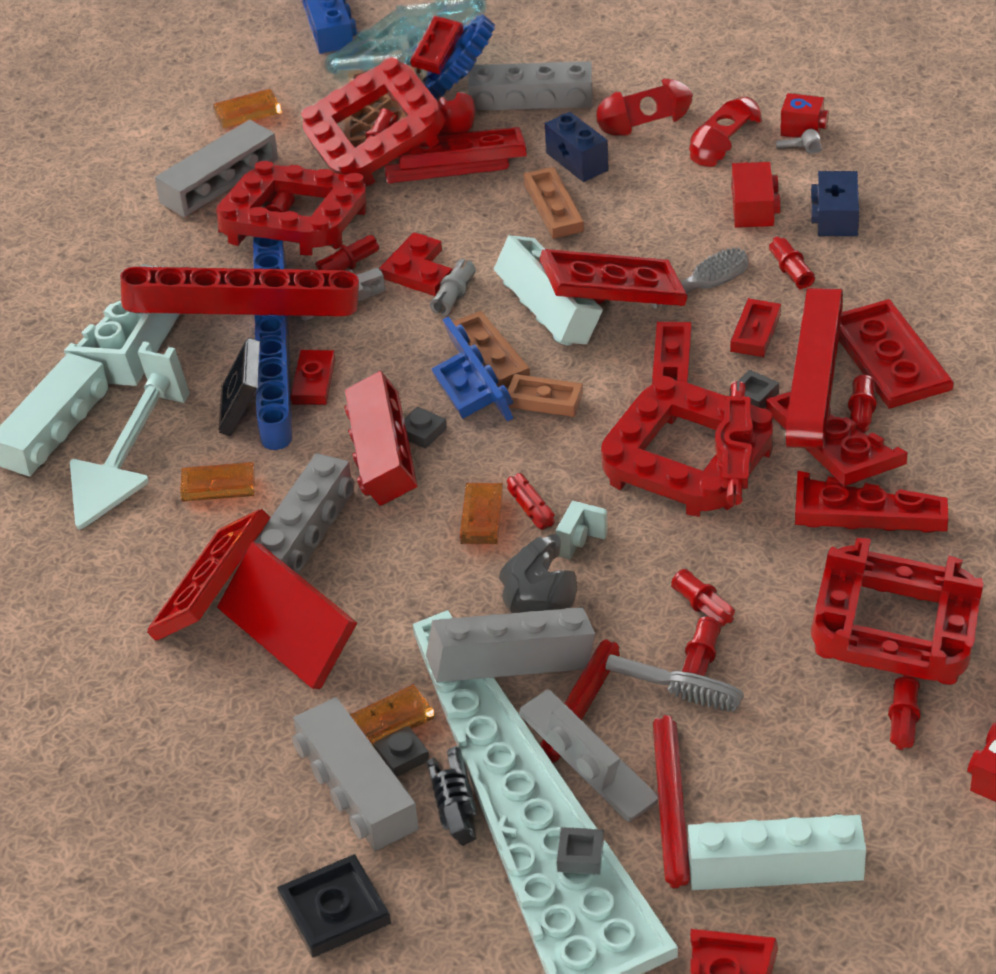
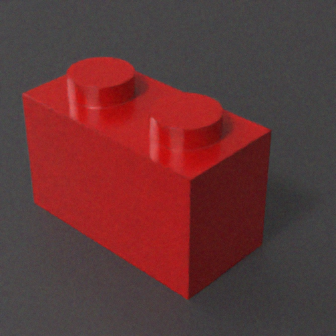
(754, 194)

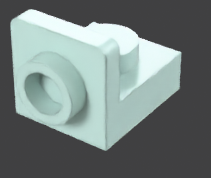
(578, 523)

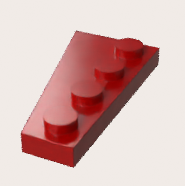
(866, 507)

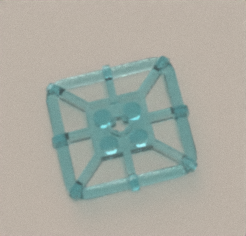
(399, 31)

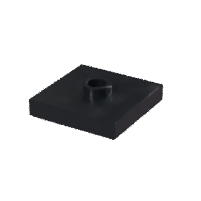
(239, 387)
(333, 905)

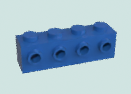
(330, 23)

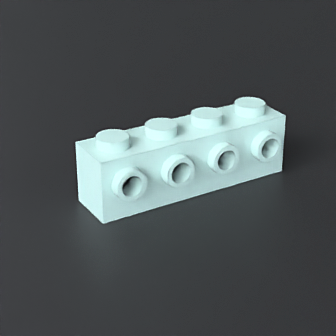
(565, 317)
(50, 413)
(776, 852)

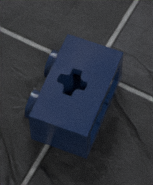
(576, 146)
(835, 203)

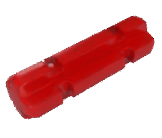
(530, 501)

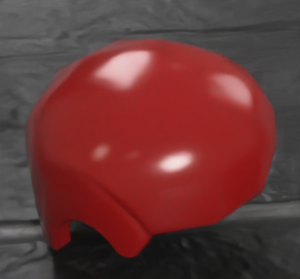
(458, 113)

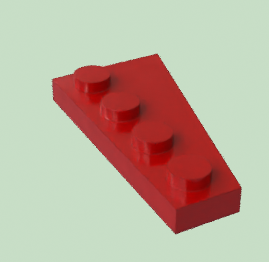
(847, 451)
(731, 953)

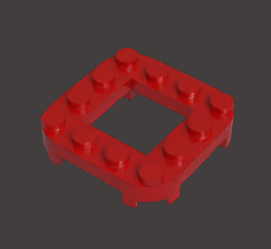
(405, 88)
(243, 216)
(662, 403)
(949, 586)

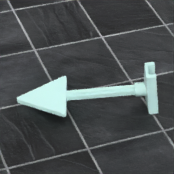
(104, 486)

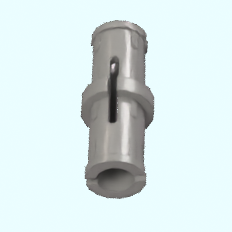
(453, 287)

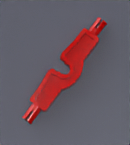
(729, 443)

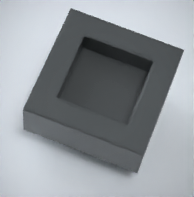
(758, 388)
(424, 427)
(402, 751)
(580, 850)

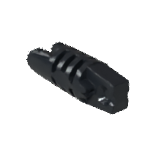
(454, 796)

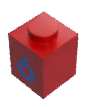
(802, 113)

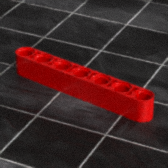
(239, 291)
(814, 369)

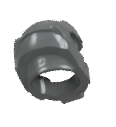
(529, 582)

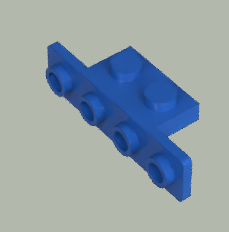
(466, 380)

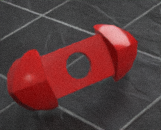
(619, 114)
(712, 139)

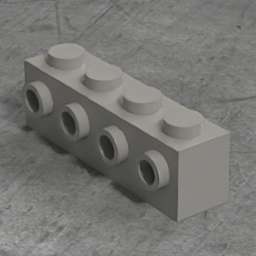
(531, 85)
(215, 168)
(308, 510)
(509, 644)
(355, 774)

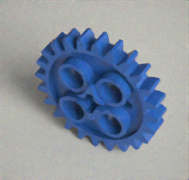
(463, 56)

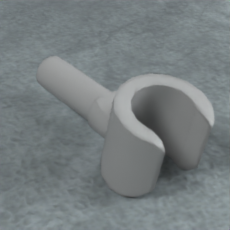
(809, 140)

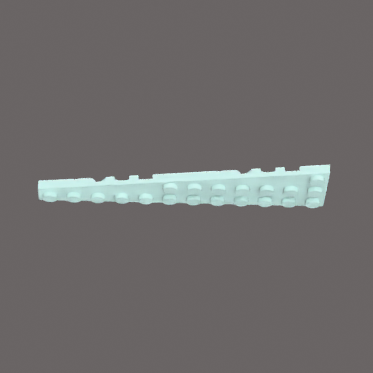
(573, 918)

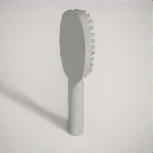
(716, 270)
(681, 682)

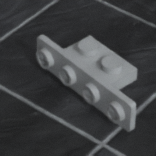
(588, 755)

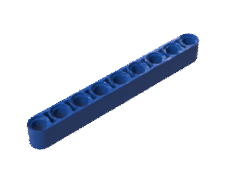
(274, 381)

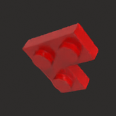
(413, 265)

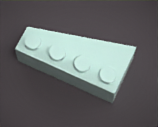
(118, 339)

